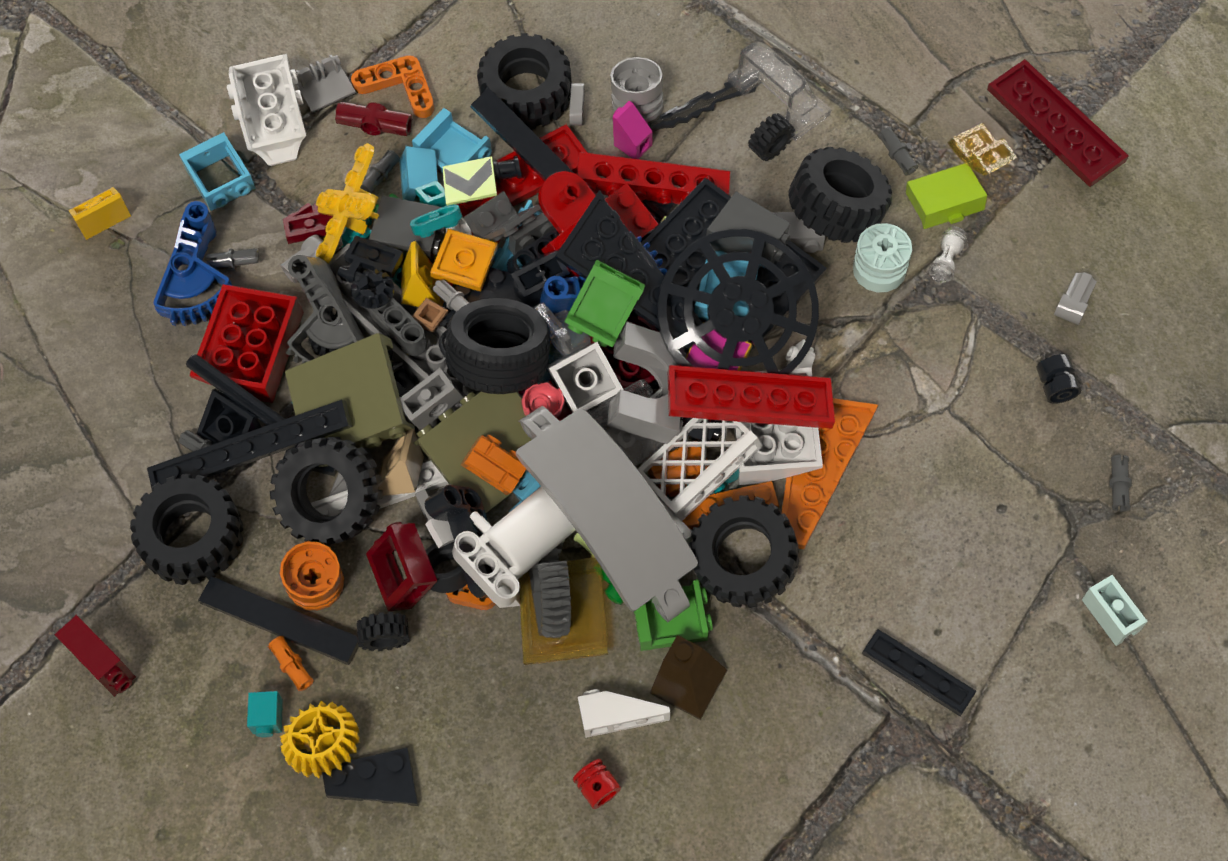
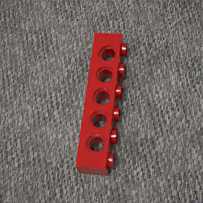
(642, 172)

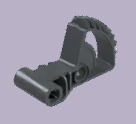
(324, 294)
(551, 594)

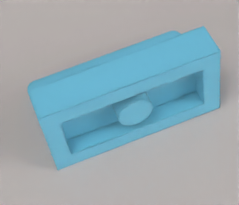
(416, 170)

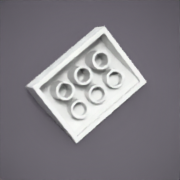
(784, 449)

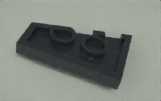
(377, 777)

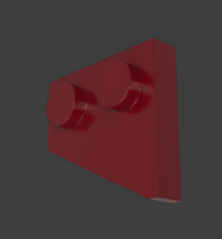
(305, 223)

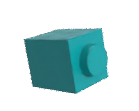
(265, 713)

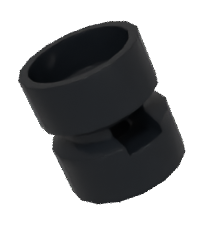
(1058, 378)

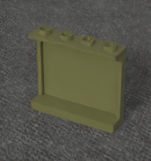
(363, 379)
(458, 430)

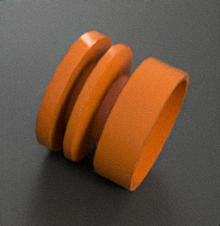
(301, 565)

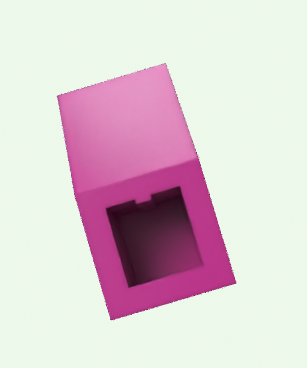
(631, 131)

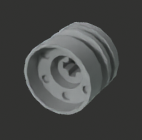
(639, 82)

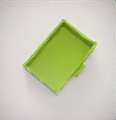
(946, 196)

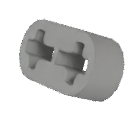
(577, 104)

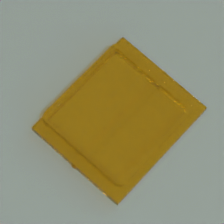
(588, 618)

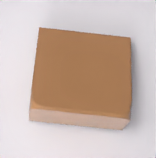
(429, 315)

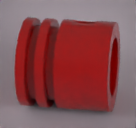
(594, 777)

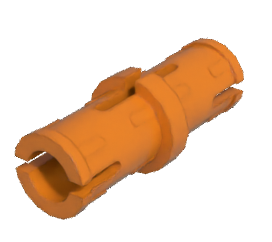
(290, 663)

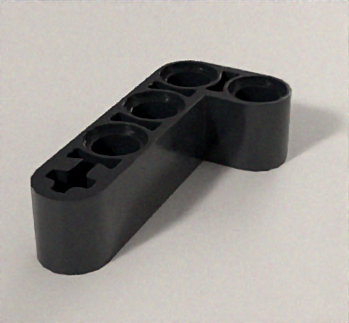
(455, 506)

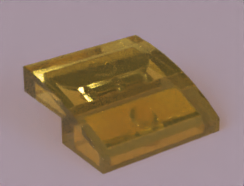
(981, 151)

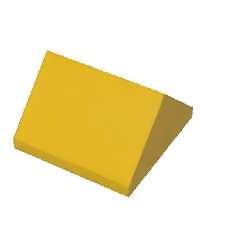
(100, 213)
(416, 278)

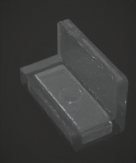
(560, 335)

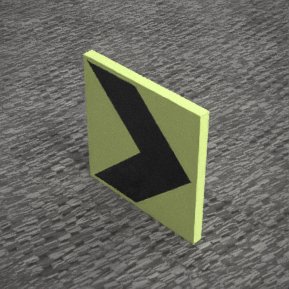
(469, 181)

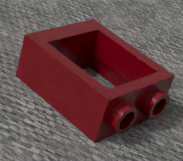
(415, 562)
(95, 656)

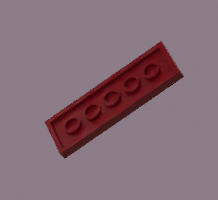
(1057, 123)

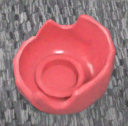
(543, 395)

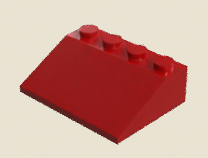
(250, 338)

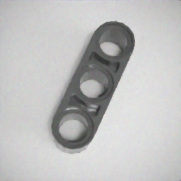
(404, 330)

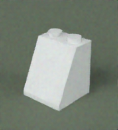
(585, 377)

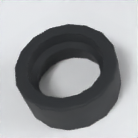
(448, 581)

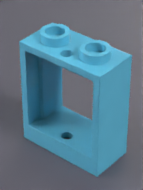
(217, 149)

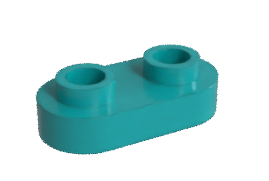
(443, 217)

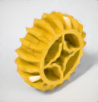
(328, 745)

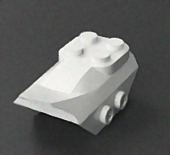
(268, 108)

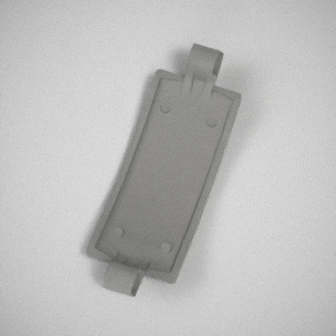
(609, 508)

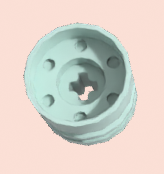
(882, 257)

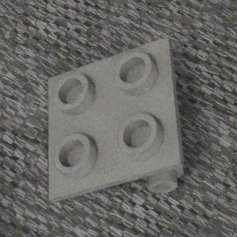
(324, 83)

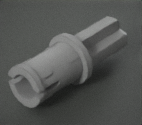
(454, 299)

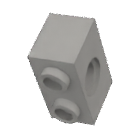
(430, 399)

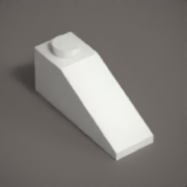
(613, 712)

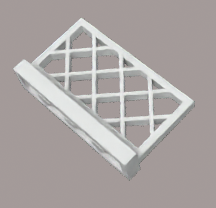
(709, 478)

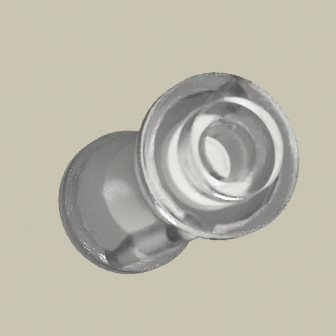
(952, 243)

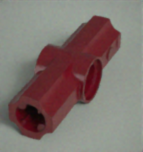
(373, 119)

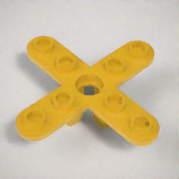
(347, 206)

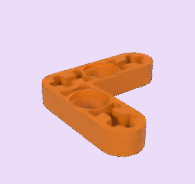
(405, 76)

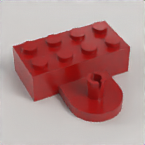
(567, 196)

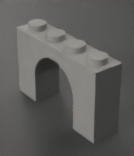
(634, 412)

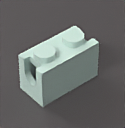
(1114, 610)

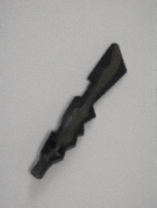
(694, 107)

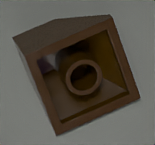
(688, 677)

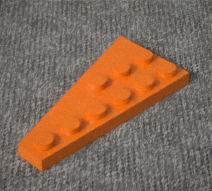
(810, 492)

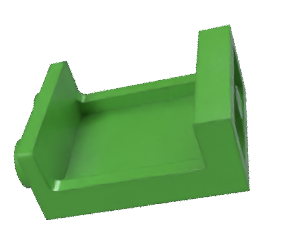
(604, 304)
(690, 624)

